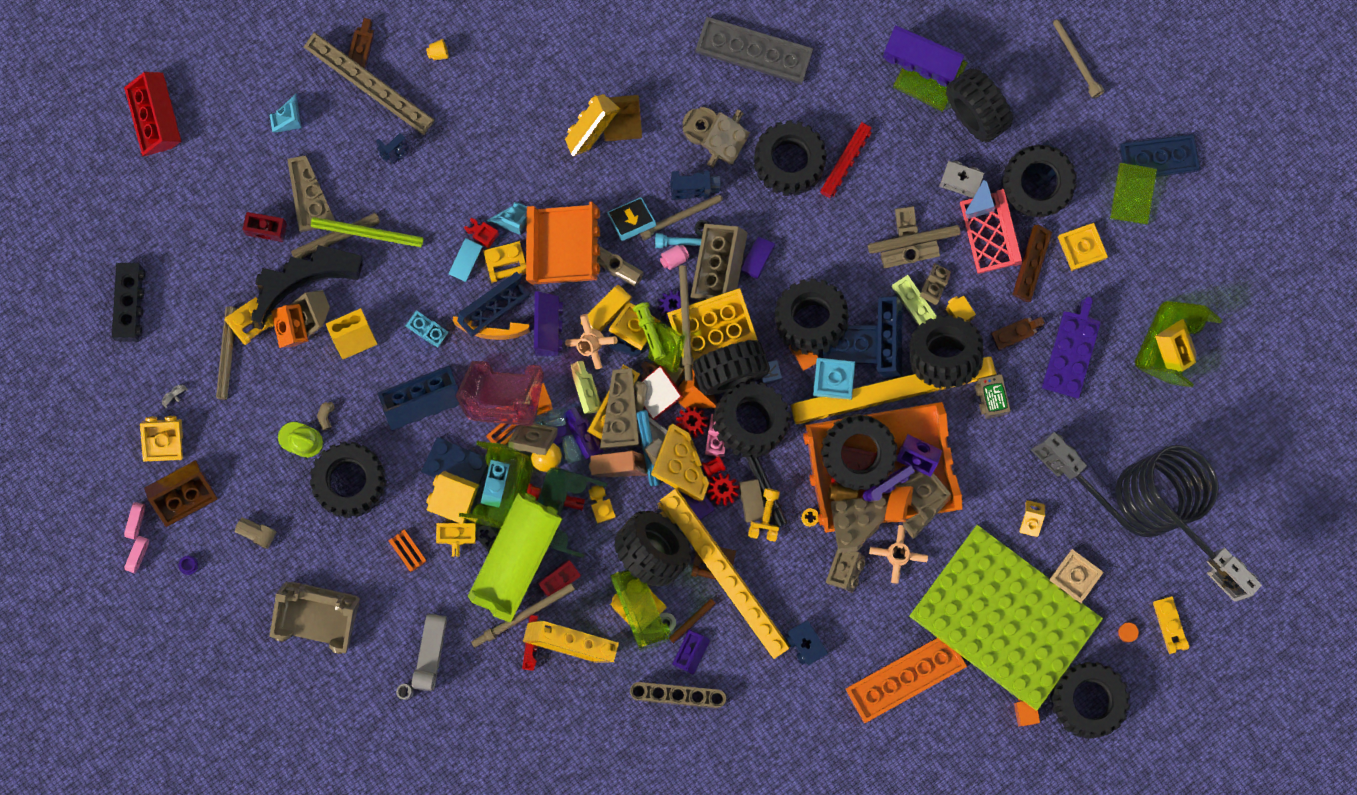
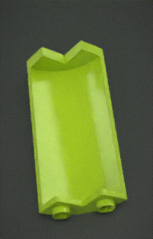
(515, 557)

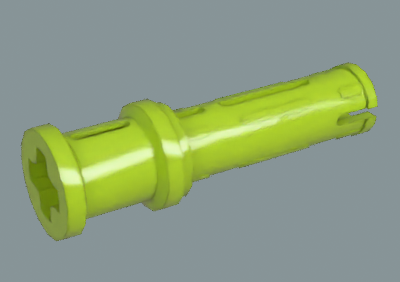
(647, 322)

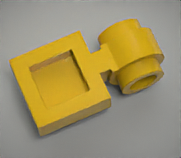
(602, 509)

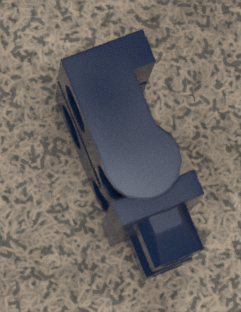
(694, 186)

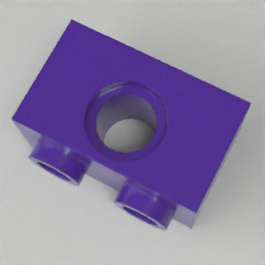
(919, 455)

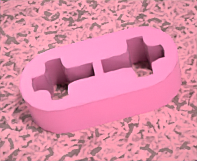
(135, 520)
(137, 554)

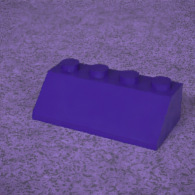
(922, 56)

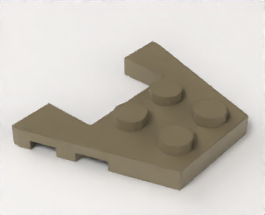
(927, 500)

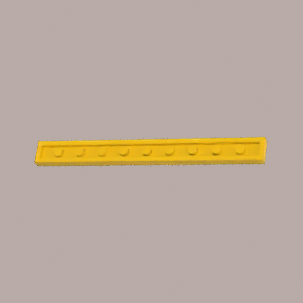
(725, 573)

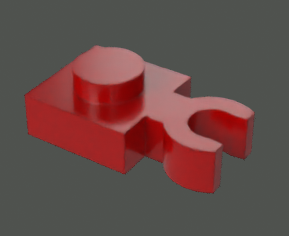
(483, 234)

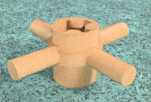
(590, 341)
(904, 550)

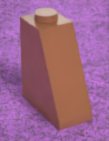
(618, 464)

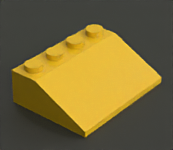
(716, 323)

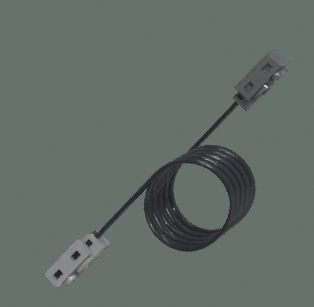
(1226, 569)

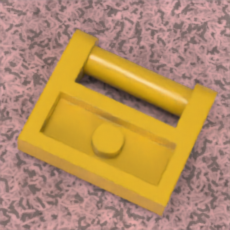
(504, 256)
(241, 320)

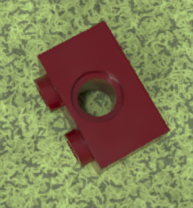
(264, 227)

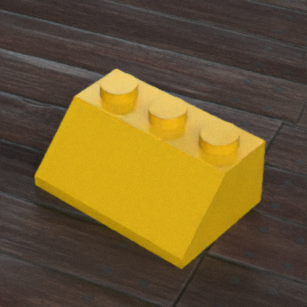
(591, 124)

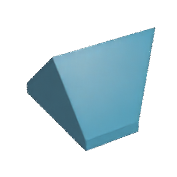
(286, 117)
(512, 218)

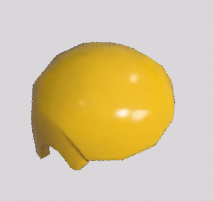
(551, 459)

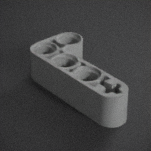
(430, 652)

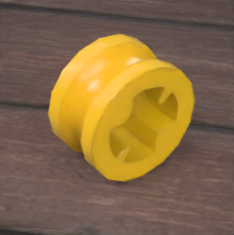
(805, 521)

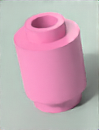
(674, 257)

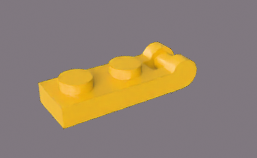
(1170, 624)

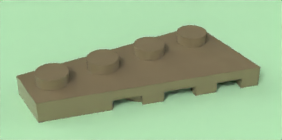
(307, 194)

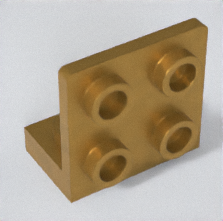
(627, 121)

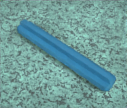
(646, 438)

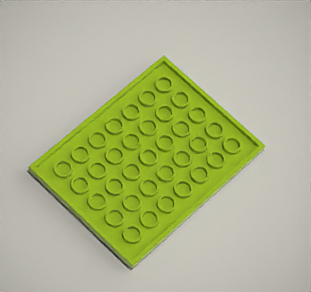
(1005, 617)

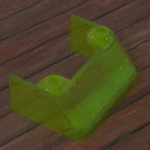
(1149, 356)
(516, 482)
(640, 610)

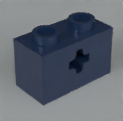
(816, 649)

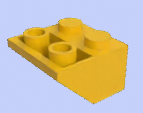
(1176, 347)

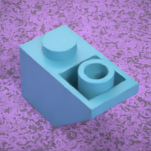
(495, 483)

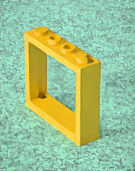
(570, 642)

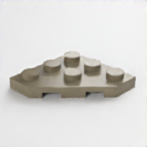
(856, 521)

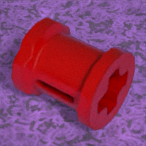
(713, 466)

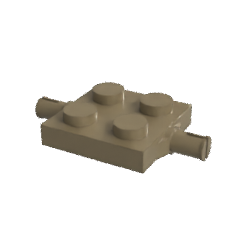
(725, 138)

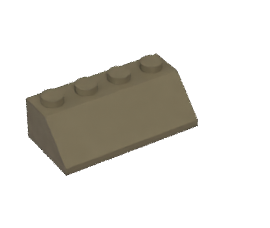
(718, 261)

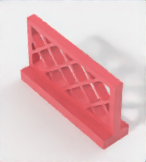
(1008, 234)

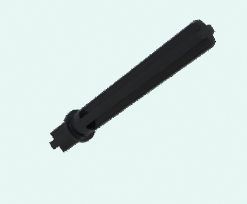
(760, 474)

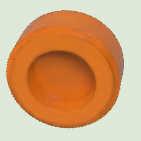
(1128, 632)

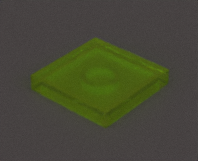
(672, 344)

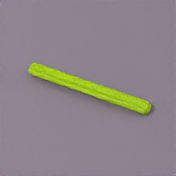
(367, 232)

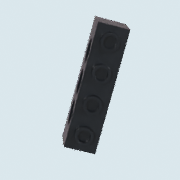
(125, 273)

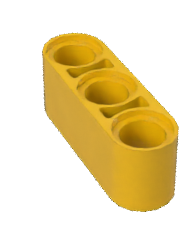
(608, 308)

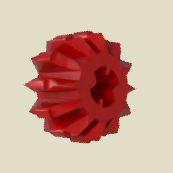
(699, 424)
(726, 495)

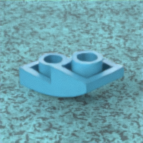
(465, 259)
(426, 329)

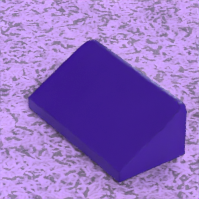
(691, 652)

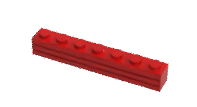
(846, 160)

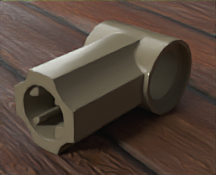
(257, 533)

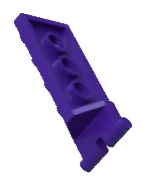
(1071, 351)

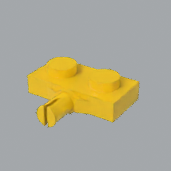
(456, 535)

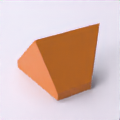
(693, 395)

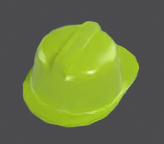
(300, 439)

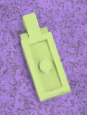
(585, 388)

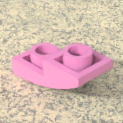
(714, 446)

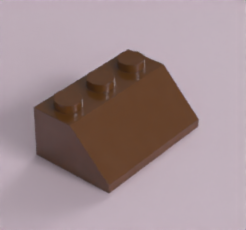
(180, 493)

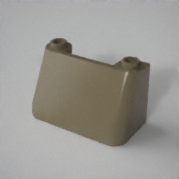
(314, 615)

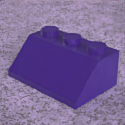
(547, 324)

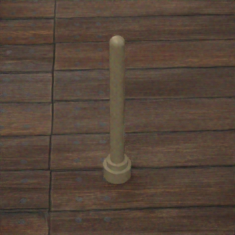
(1095, 88)
(681, 215)

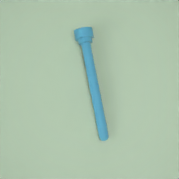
(662, 241)

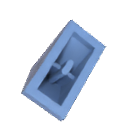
(981, 203)

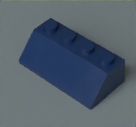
(419, 398)

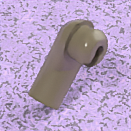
(641, 389)
(323, 413)

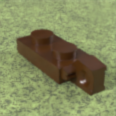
(362, 43)
(1016, 332)

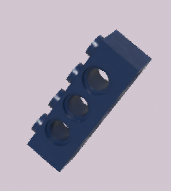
(889, 336)

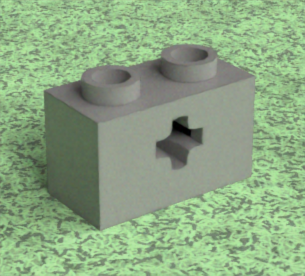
(952, 181)

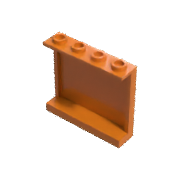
(562, 244)

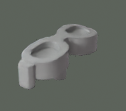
(173, 394)

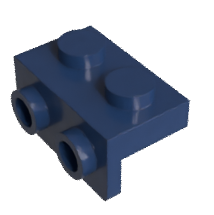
(393, 150)

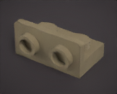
(846, 570)

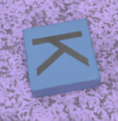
(774, 373)

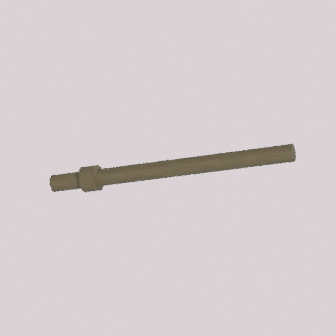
(687, 360)
(490, 634)

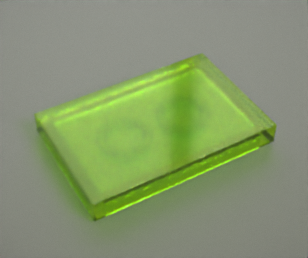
(1133, 193)

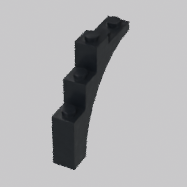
(324, 264)

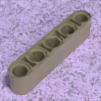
(687, 691)

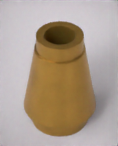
(838, 492)

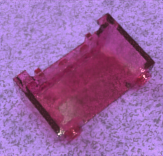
(500, 396)

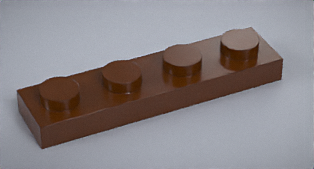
(1032, 263)

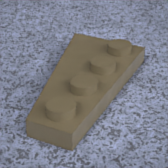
(620, 417)

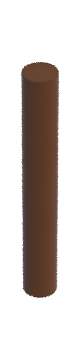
(692, 620)

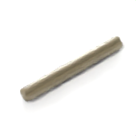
(332, 237)
(914, 239)
(225, 357)

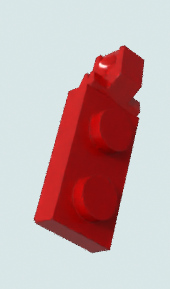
(529, 661)

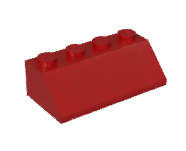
(152, 113)

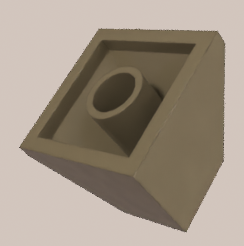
(314, 310)

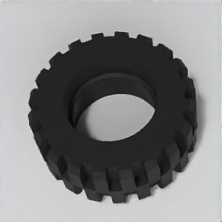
(979, 105)
(796, 135)
(1065, 180)
(946, 333)
(811, 338)
(731, 365)
(761, 398)
(334, 458)
(881, 466)
(652, 548)
(1115, 691)

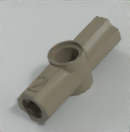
(922, 251)
(624, 271)

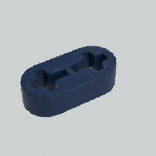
(623, 348)

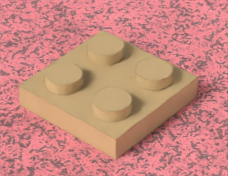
(1076, 576)

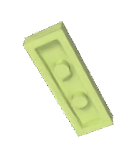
(912, 301)

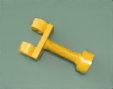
(772, 533)

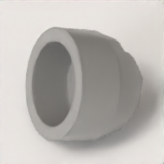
(401, 691)

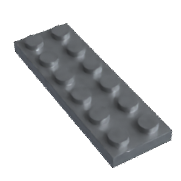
(754, 50)

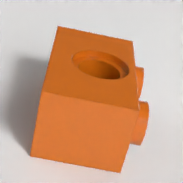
(289, 326)

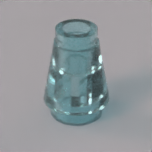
(571, 449)

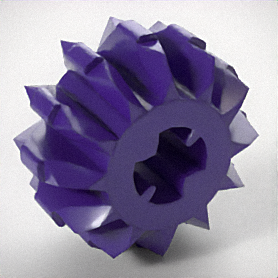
(665, 303)

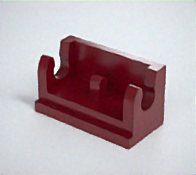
(559, 578)

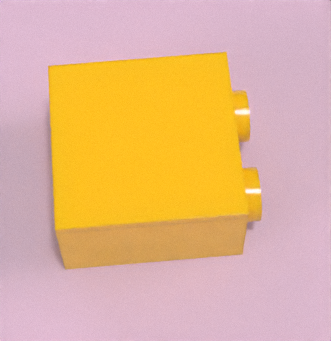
(351, 334)
(452, 496)

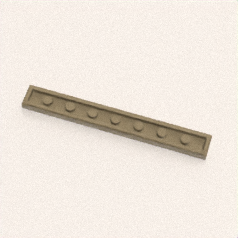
(369, 83)

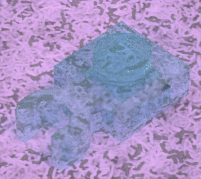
(553, 418)

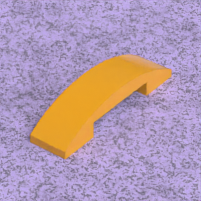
(516, 330)

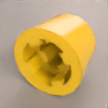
(437, 50)

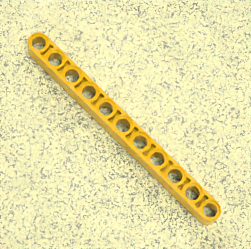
(874, 395)

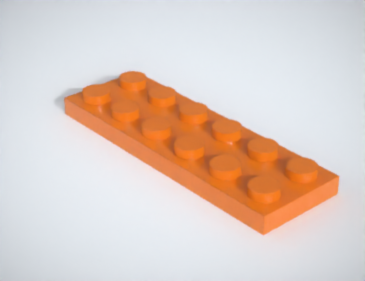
(904, 679)

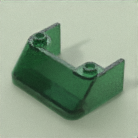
(553, 494)

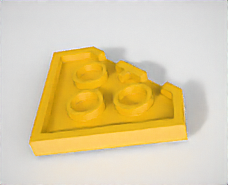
(680, 465)

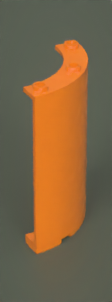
(922, 422)

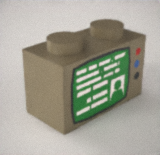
(992, 396)

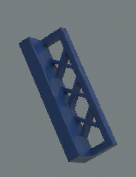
(487, 300)

